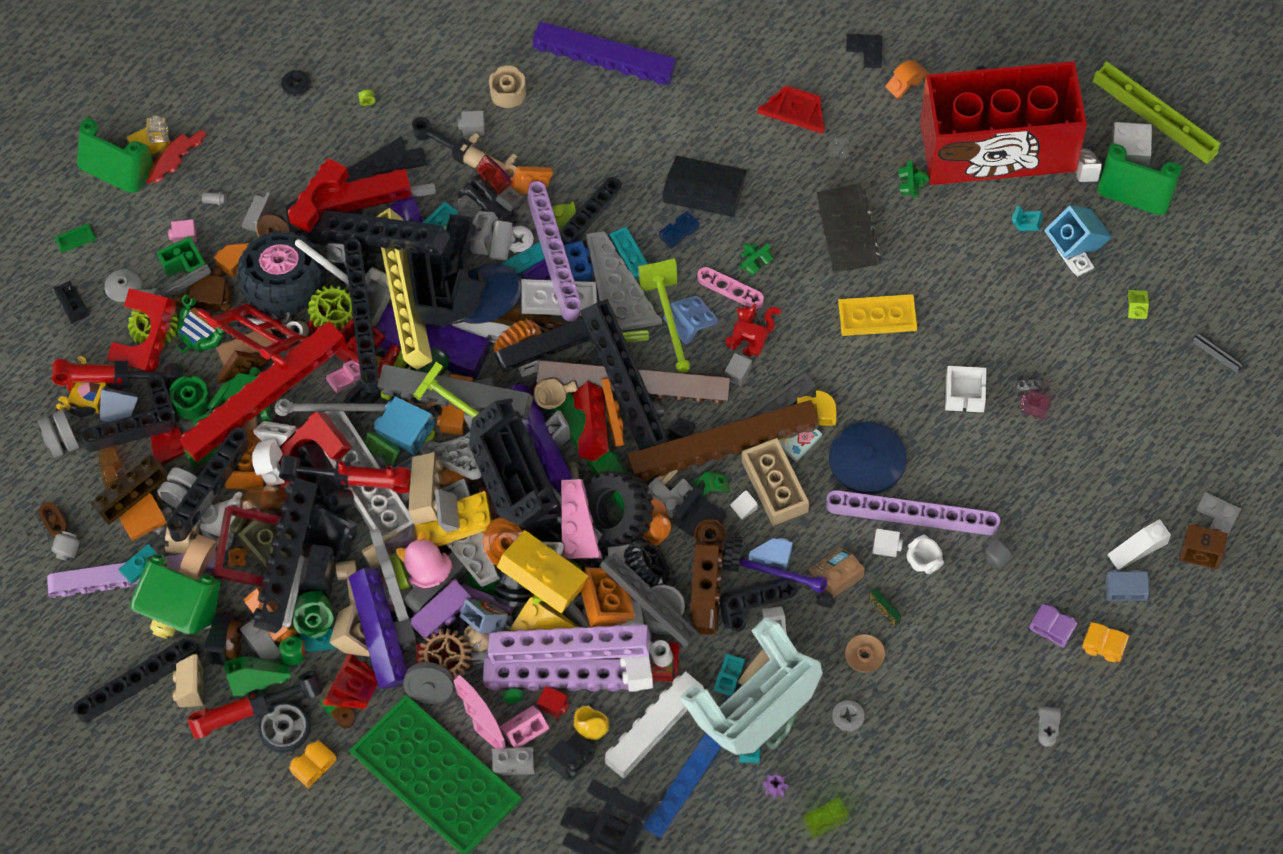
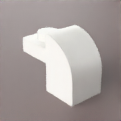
(265, 461)

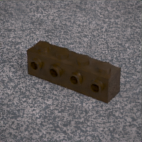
(129, 489)

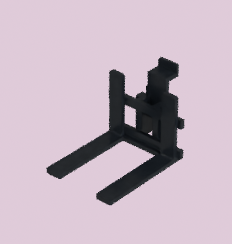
(603, 827)

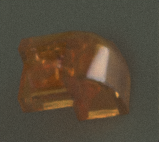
(263, 497)

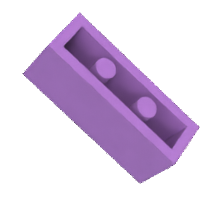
(440, 610)

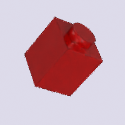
(553, 702)

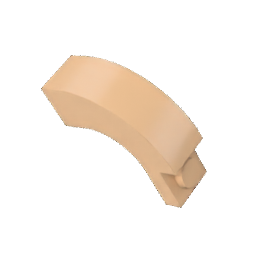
(198, 556)

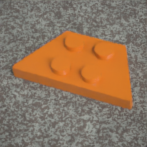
(612, 413)

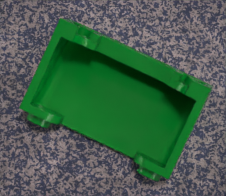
(117, 166)
(1138, 184)
(175, 597)

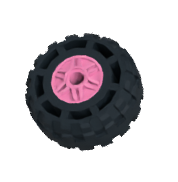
(279, 274)

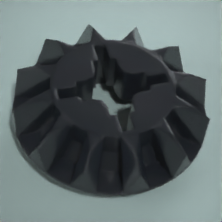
(298, 76)

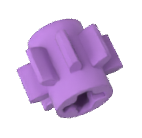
(775, 791)

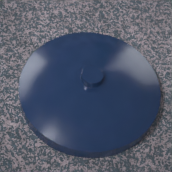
(499, 295)
(867, 458)

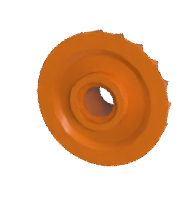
(499, 537)

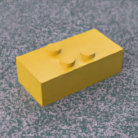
(542, 571)

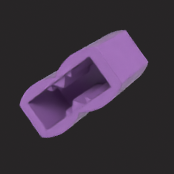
(1053, 625)

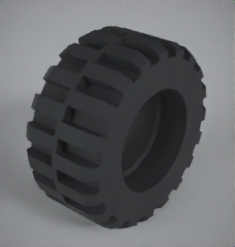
(636, 501)

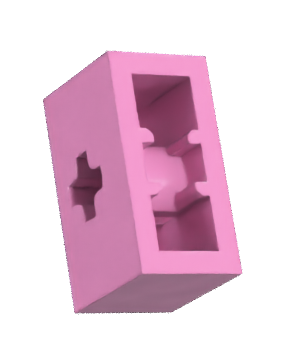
(524, 727)

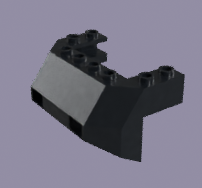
(441, 282)
(512, 467)

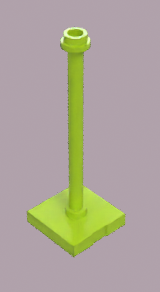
(659, 276)
(431, 383)

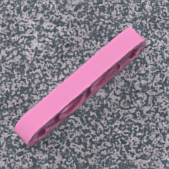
(729, 289)

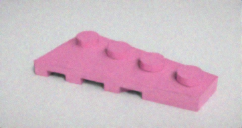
(577, 525)

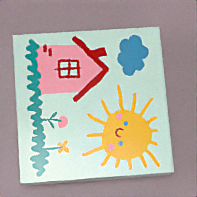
(800, 444)

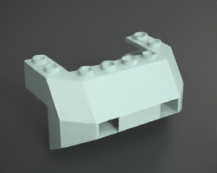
(763, 700)

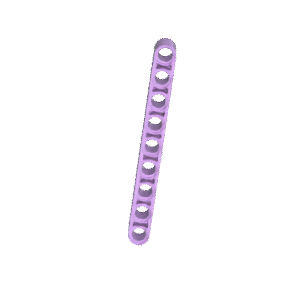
(554, 251)
(922, 509)
(102, 578)

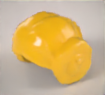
(590, 723)

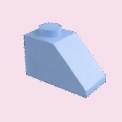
(773, 553)

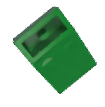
(254, 673)

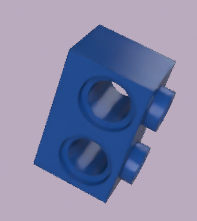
(579, 262)

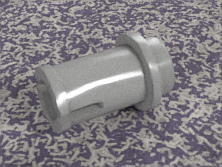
(214, 198)

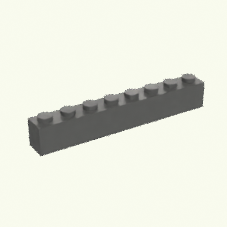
(478, 396)

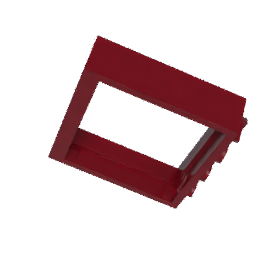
(252, 514)

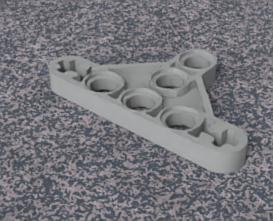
(455, 450)
(389, 574)

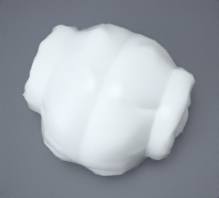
(924, 555)

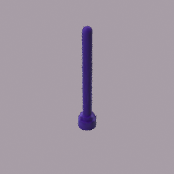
(816, 583)

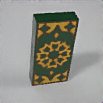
(885, 607)

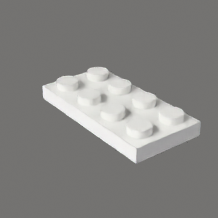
(540, 297)

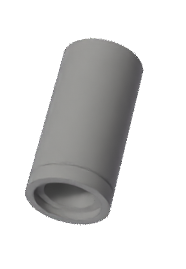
(500, 240)

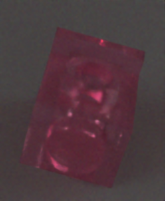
(1039, 400)

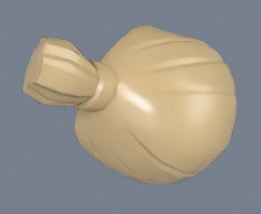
(552, 393)

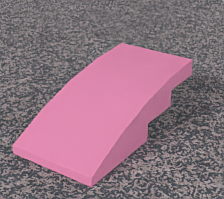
(482, 718)

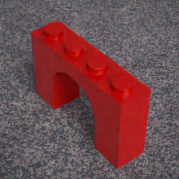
(146, 355)
(324, 432)

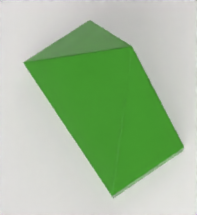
(379, 445)

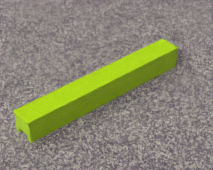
(1157, 112)

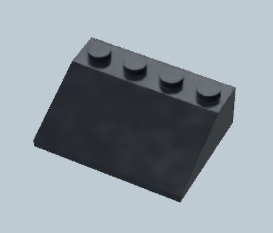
(704, 186)

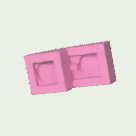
(344, 377)

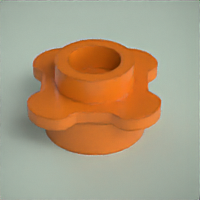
(233, 553)

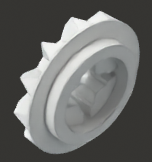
(520, 231)

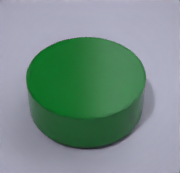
(512, 696)

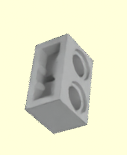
(483, 233)

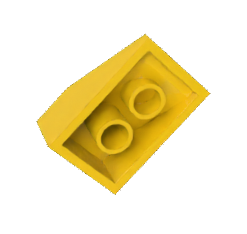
(541, 617)

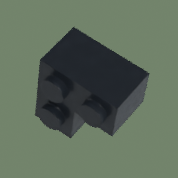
(570, 756)

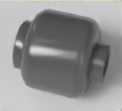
(999, 553)

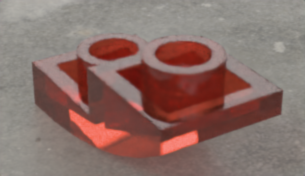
(494, 173)

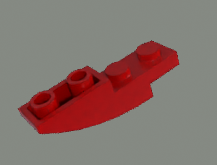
(170, 156)

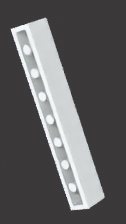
(638, 669)

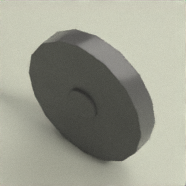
(428, 683)

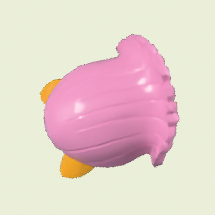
(425, 562)

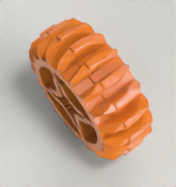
(516, 333)

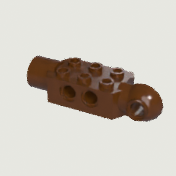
(707, 577)

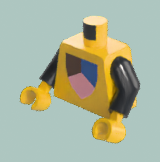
(84, 398)

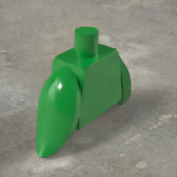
(234, 386)

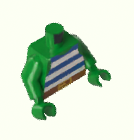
(195, 330)

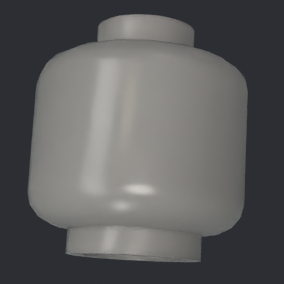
(65, 545)

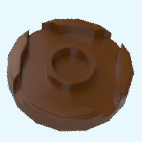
(233, 644)

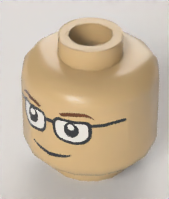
(477, 641)

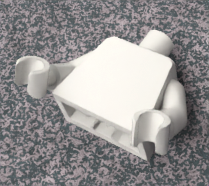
(213, 530)

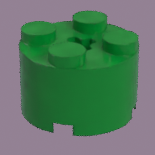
(189, 397)
(312, 614)

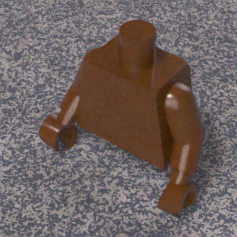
(209, 292)

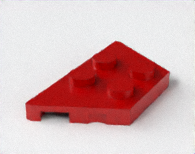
(795, 108)
(352, 685)

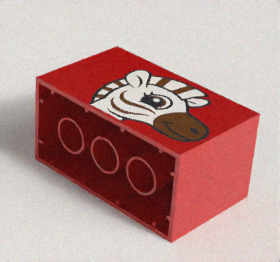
(1002, 122)

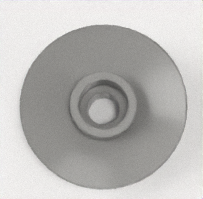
(119, 291)

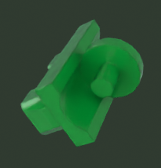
(914, 177)
(750, 264)

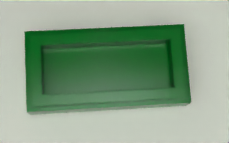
(75, 238)

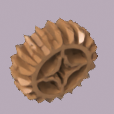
(453, 656)

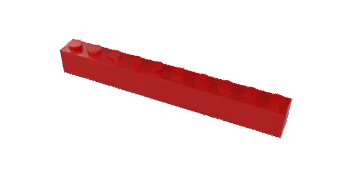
(262, 391)

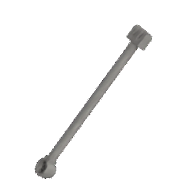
(282, 411)

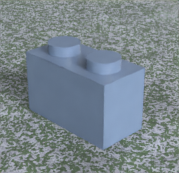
(1127, 586)

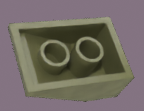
(257, 540)

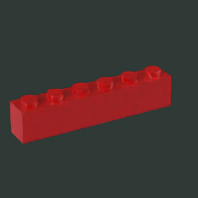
(365, 193)

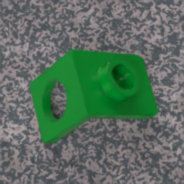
(713, 482)

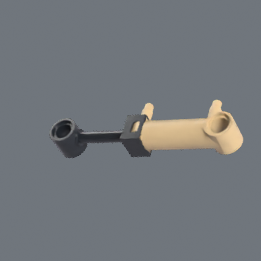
(462, 151)

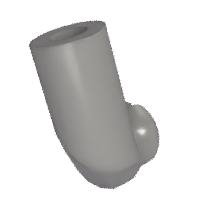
(167, 512)

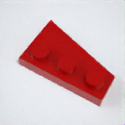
(167, 445)

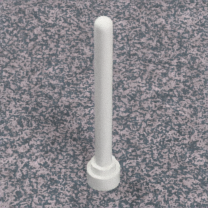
(324, 262)

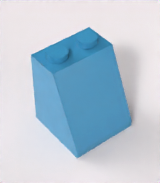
(1077, 231)
(405, 425)

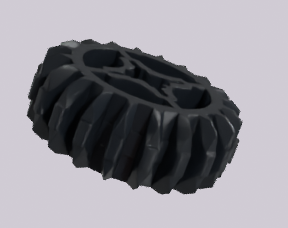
(647, 562)

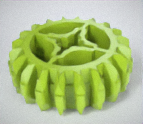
(322, 300)
(139, 336)

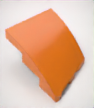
(142, 518)

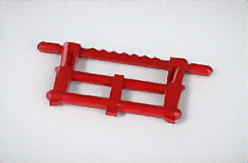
(267, 352)

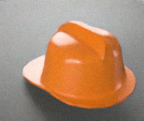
(660, 525)

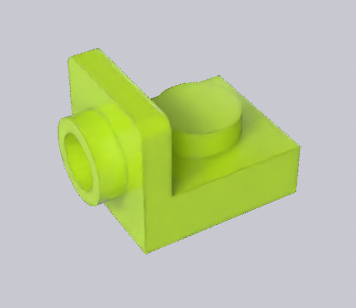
(1138, 304)

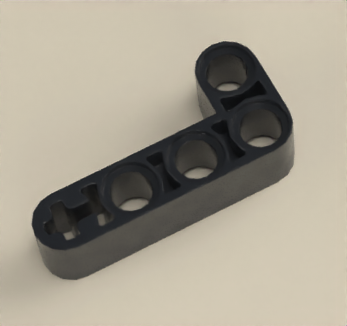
(326, 492)
(758, 599)

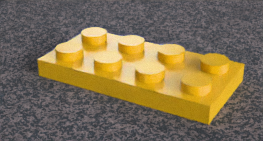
(877, 315)
(473, 515)

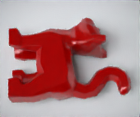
(750, 332)

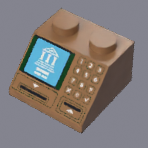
(840, 570)

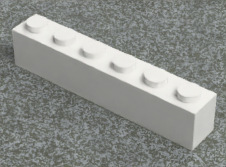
(651, 728)

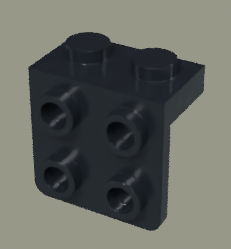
(695, 510)

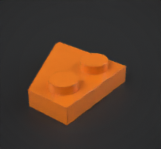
(526, 175)

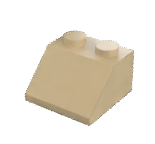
(348, 633)
(188, 682)

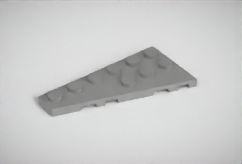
(619, 285)
(470, 549)

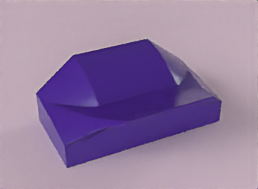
(407, 210)

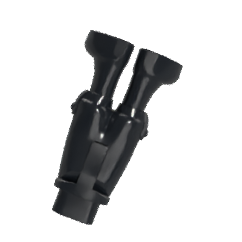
(488, 203)

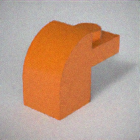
(905, 75)

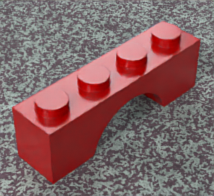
(329, 177)
(593, 440)

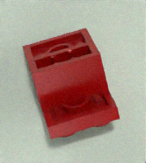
(349, 351)

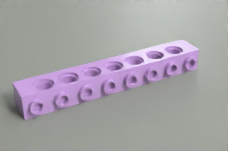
(578, 648)
(573, 682)

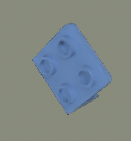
(690, 316)

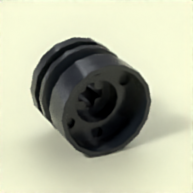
(510, 591)

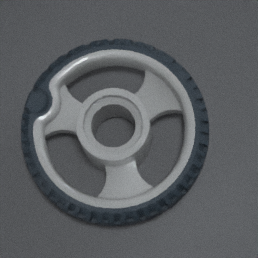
(276, 743)

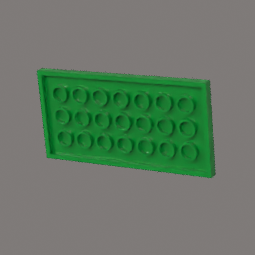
(435, 776)

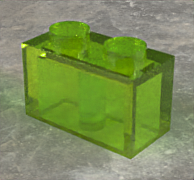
(825, 818)

